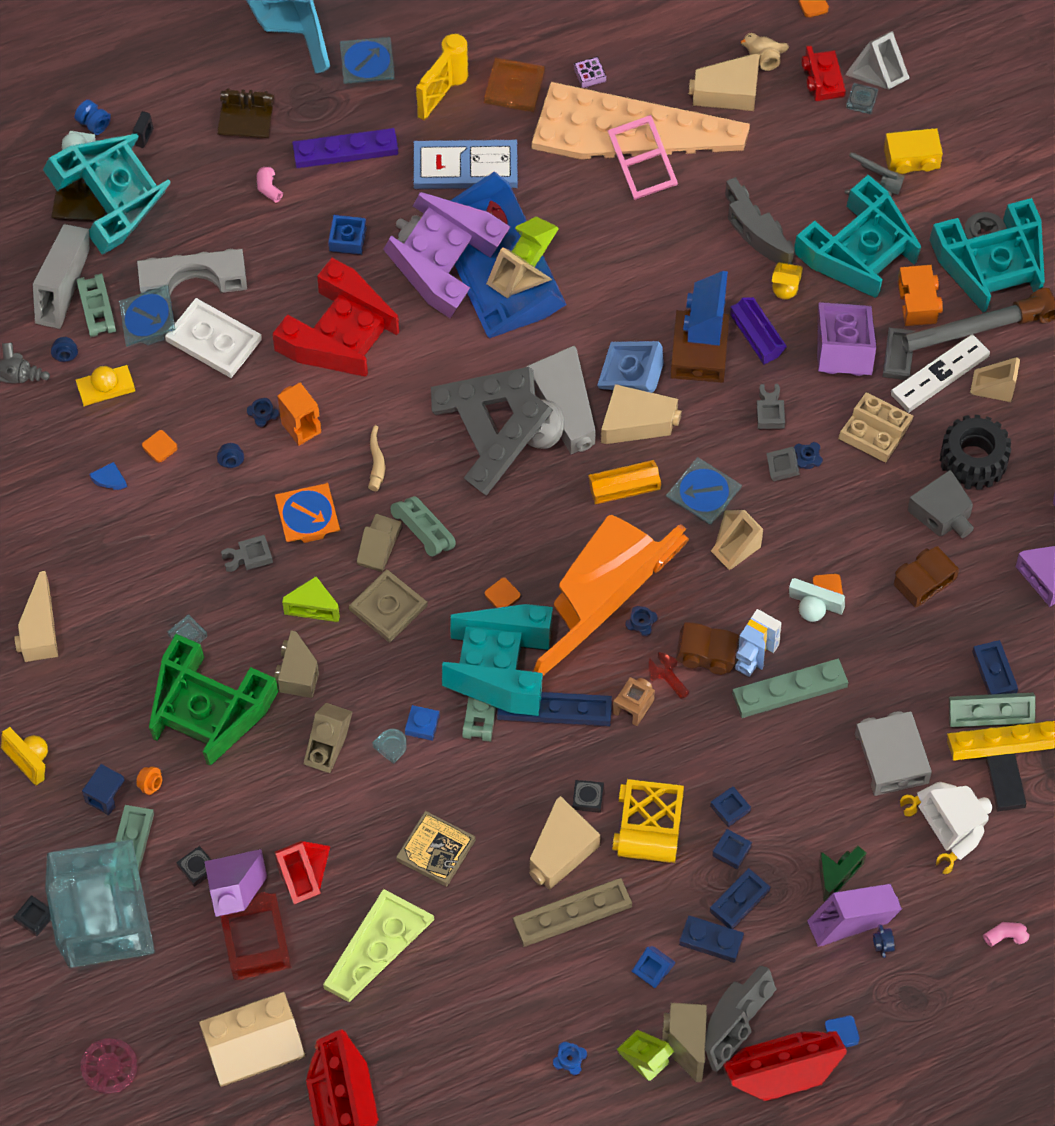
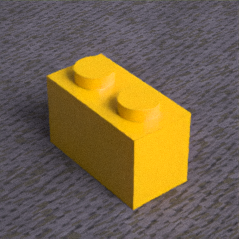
(913, 151)

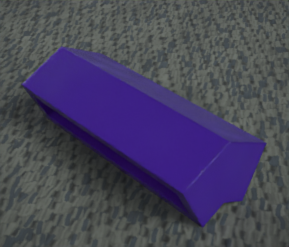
(757, 329)

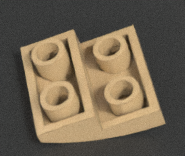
(876, 427)

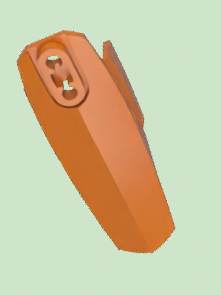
(604, 577)

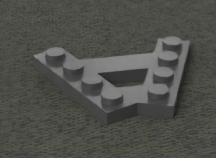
(495, 448)

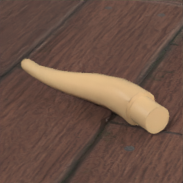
(378, 470)

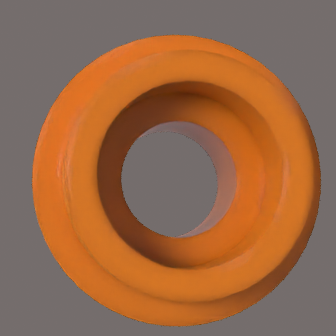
(149, 780)

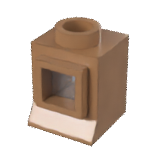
(635, 698)

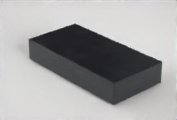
(1006, 782)

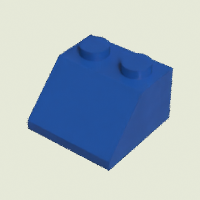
(707, 309)

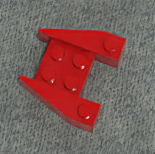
(344, 330)

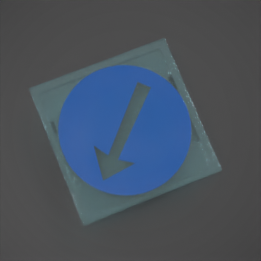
(367, 60)
(147, 316)
(704, 491)

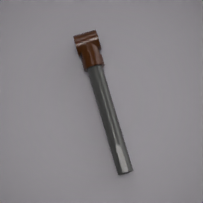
(1038, 306)

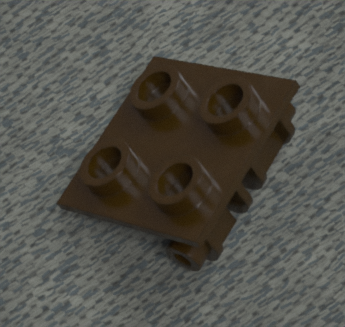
(245, 113)
(77, 203)

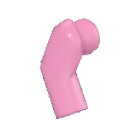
(265, 186)
(1004, 930)

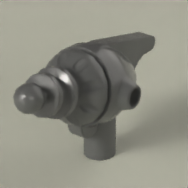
(16, 369)

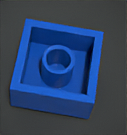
(347, 234)

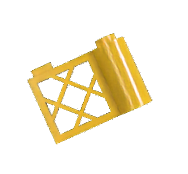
(447, 71)
(645, 840)

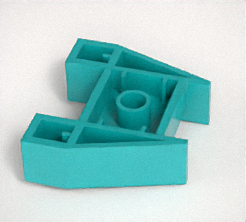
(115, 180)
(864, 244)
(994, 258)
(492, 655)

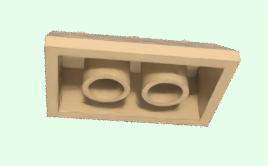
(252, 1039)

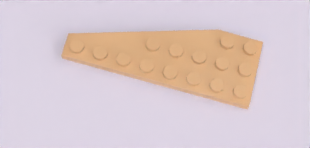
(578, 123)

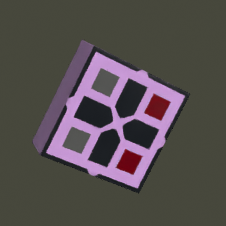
(589, 72)

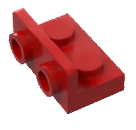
(823, 74)

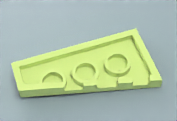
(379, 940)

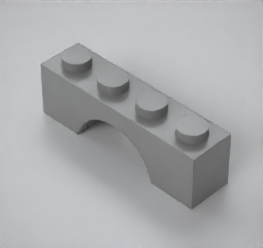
(222, 268)

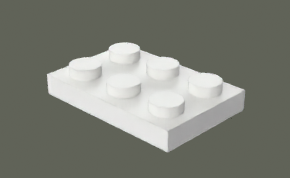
(213, 338)

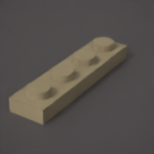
(572, 912)

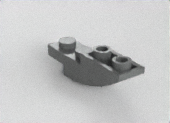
(757, 230)
(731, 1017)

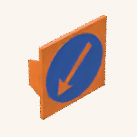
(307, 513)

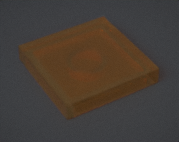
(514, 84)

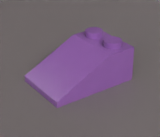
(845, 339)

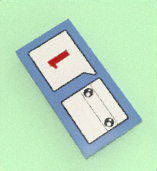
(463, 162)

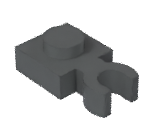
(770, 409)
(251, 553)

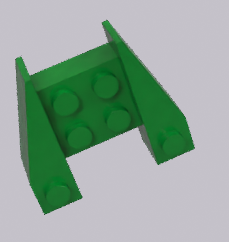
(204, 706)

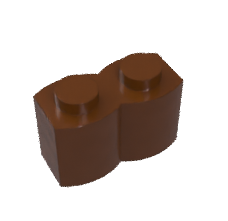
(925, 576)
(707, 648)

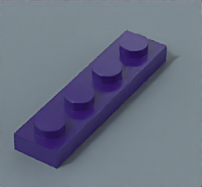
(345, 148)

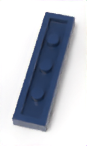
(567, 709)

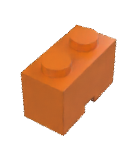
(918, 289)
(299, 413)

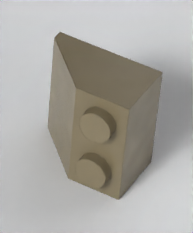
(685, 1032)

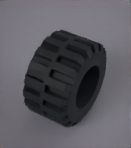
(981, 434)

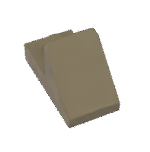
(378, 542)

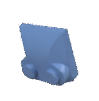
(632, 365)

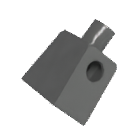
(943, 506)

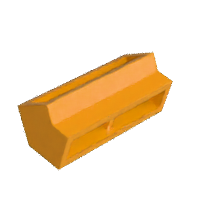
(624, 482)

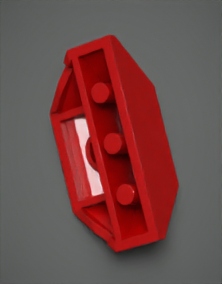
(785, 1064)
(340, 1084)

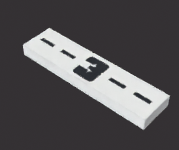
(940, 373)

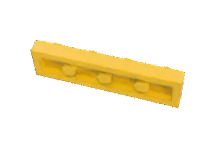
(1002, 740)

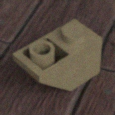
(299, 668)
(327, 737)

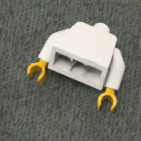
(954, 817)

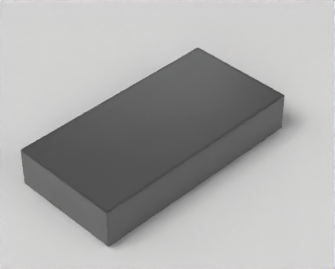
(897, 361)

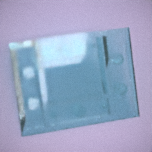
(97, 904)

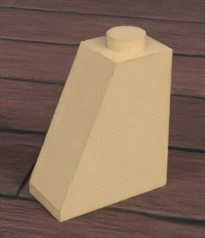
(727, 84)
(638, 415)
(562, 845)

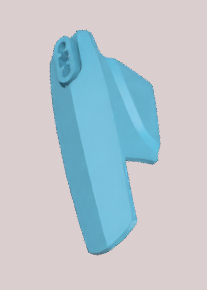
(294, 17)

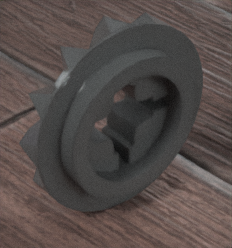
(983, 220)

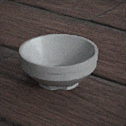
(550, 430)

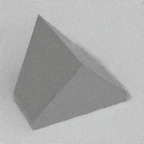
(880, 63)

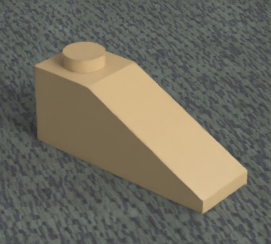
(36, 625)

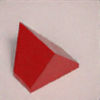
(302, 869)

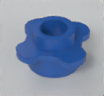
(567, 1049)

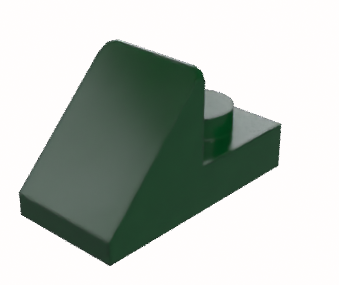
(836, 875)

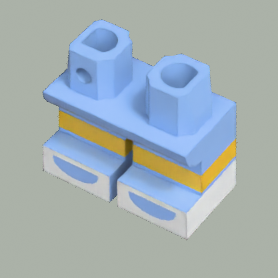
(758, 635)

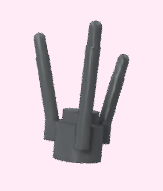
(890, 180)

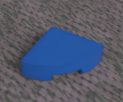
(109, 477)

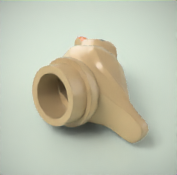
(768, 50)

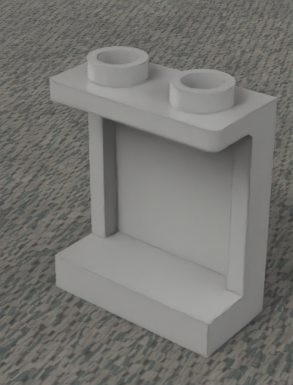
(893, 752)

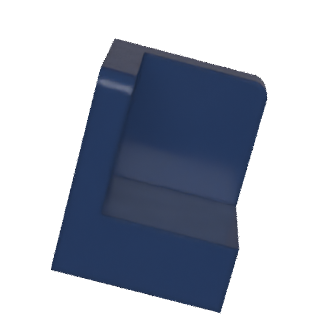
(102, 788)

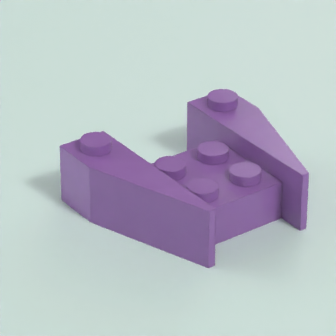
(438, 244)

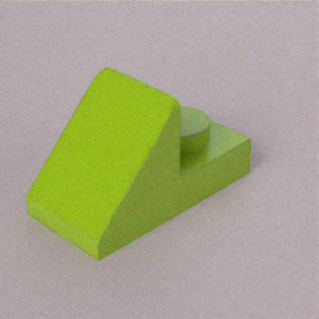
(534, 239)
(646, 1053)

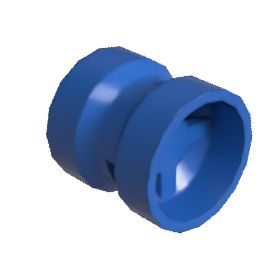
(95, 119)

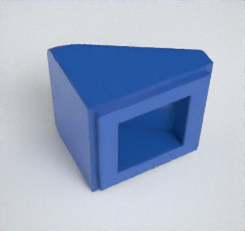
(653, 966)

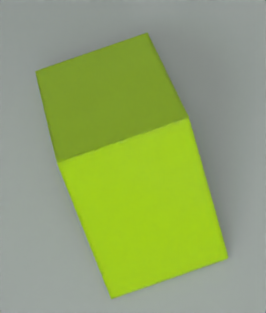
(312, 602)

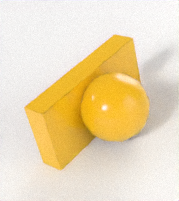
(786, 280)
(105, 384)
(26, 754)

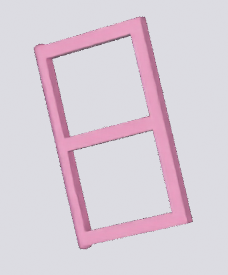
(660, 151)

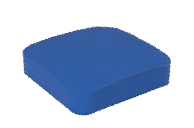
(845, 1028)

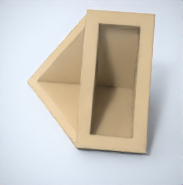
(514, 274)
(996, 380)
(737, 538)

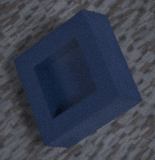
(730, 806)
(732, 849)

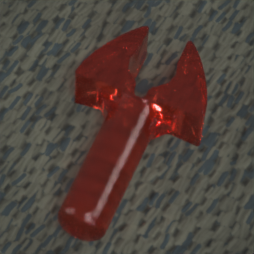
(667, 674)

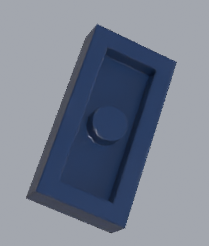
(995, 668)
(739, 899)
(711, 939)

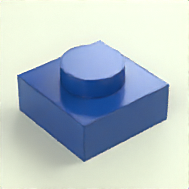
(422, 722)

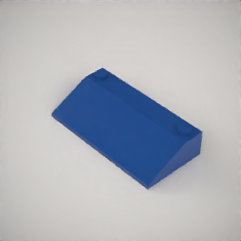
(474, 267)

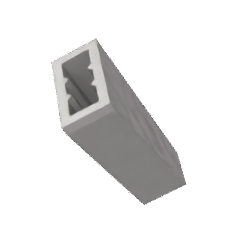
(58, 276)
(561, 381)

